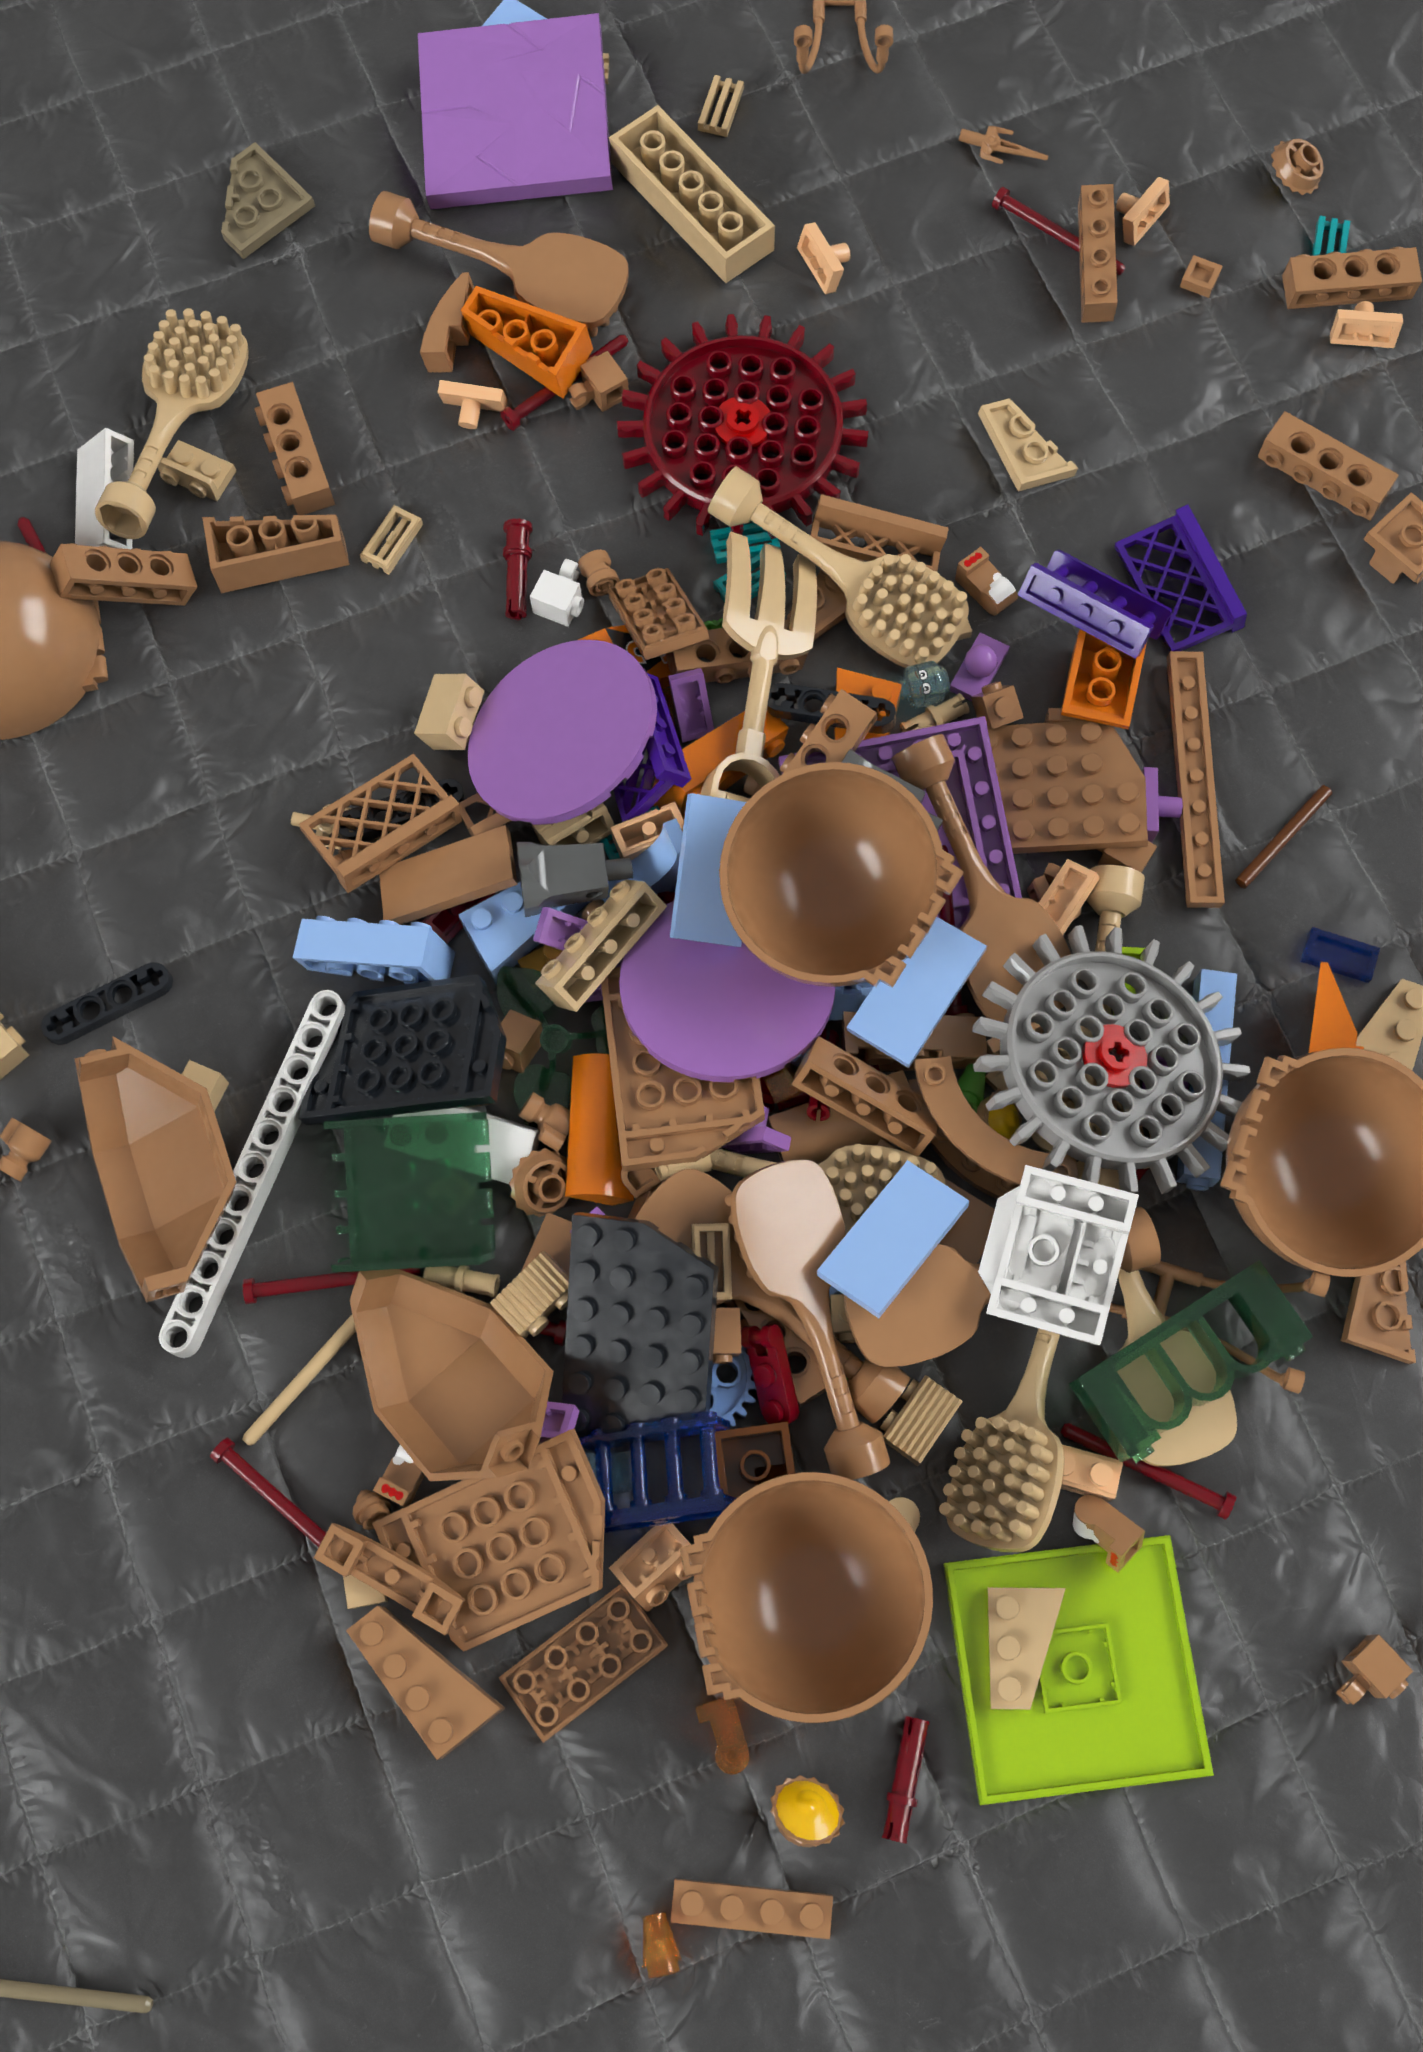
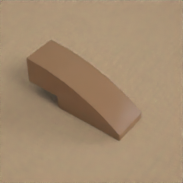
(447, 327)

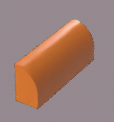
(593, 1138)

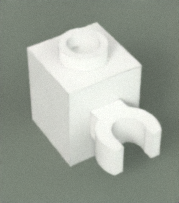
(558, 595)

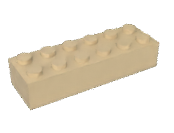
(692, 194)

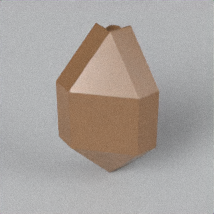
(155, 1162)
(449, 1376)

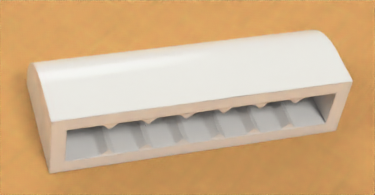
(99, 462)
(507, 1141)

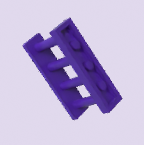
(1095, 603)

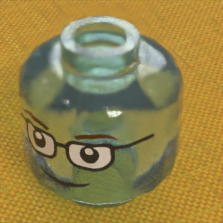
(924, 684)

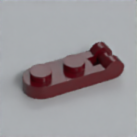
(771, 1373)

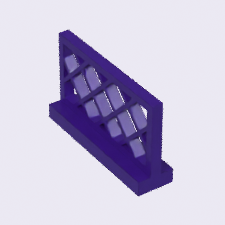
(1209, 573)
(664, 761)

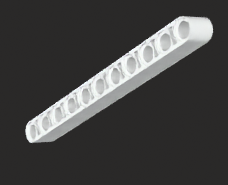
(255, 1188)

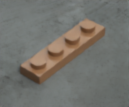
(752, 1908)

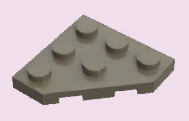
(260, 201)

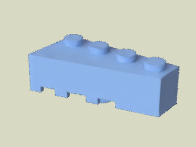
(501, 929)
(373, 949)

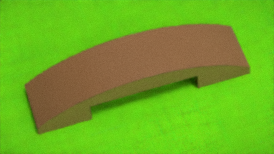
(391, 1575)

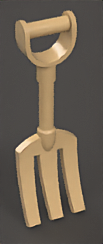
(766, 642)

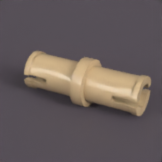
(937, 714)
(464, 1279)

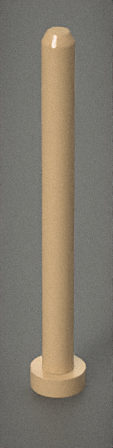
(300, 1382)

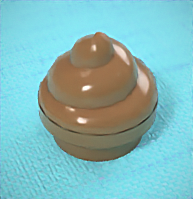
(370, 1508)

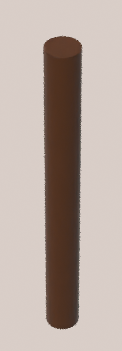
(1283, 836)

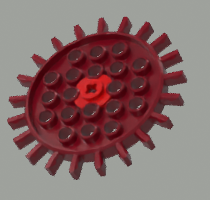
(742, 421)

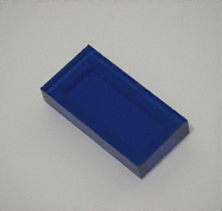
(1342, 953)

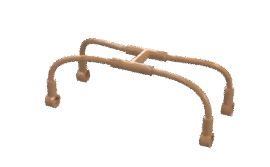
(803, 36)
(1316, 1284)

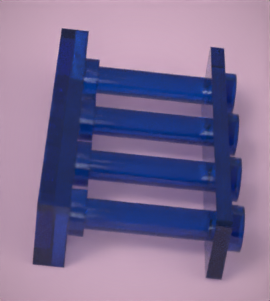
(677, 1506)

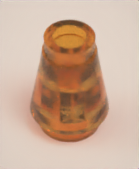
(659, 1947)

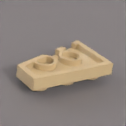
(1021, 448)
(1397, 1025)
(1018, 1642)

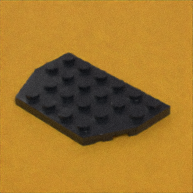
(410, 1052)
(636, 1325)

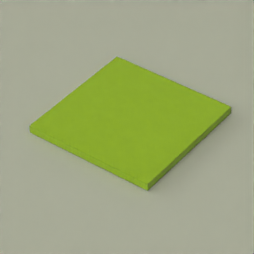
(1114, 1686)

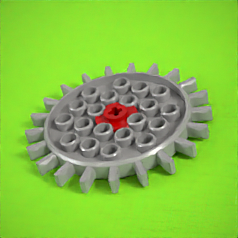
(1111, 1059)

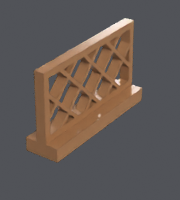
(402, 838)

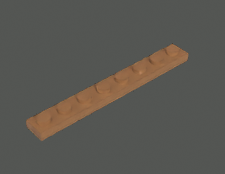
(1195, 780)

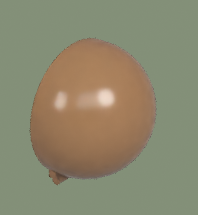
(46, 644)
(834, 875)
(1331, 1161)
(809, 1598)

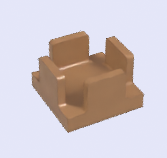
(1399, 541)

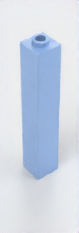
(1220, 1018)

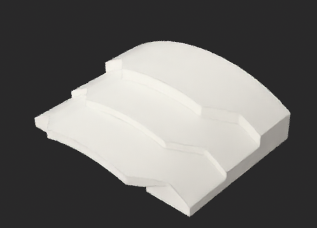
(1057, 1253)

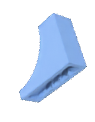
(659, 862)

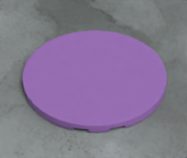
(562, 732)
(716, 1007)

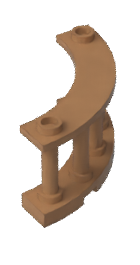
(966, 1141)

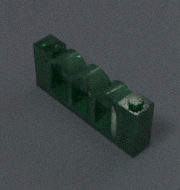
(1264, 1312)

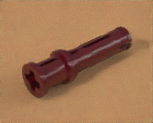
(517, 555)

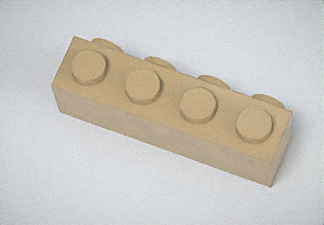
(600, 944)

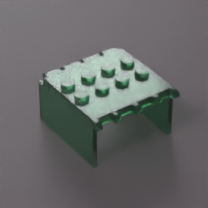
(416, 1192)

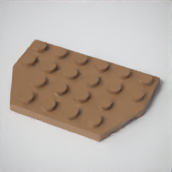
(1069, 787)
(663, 1112)
(509, 1541)

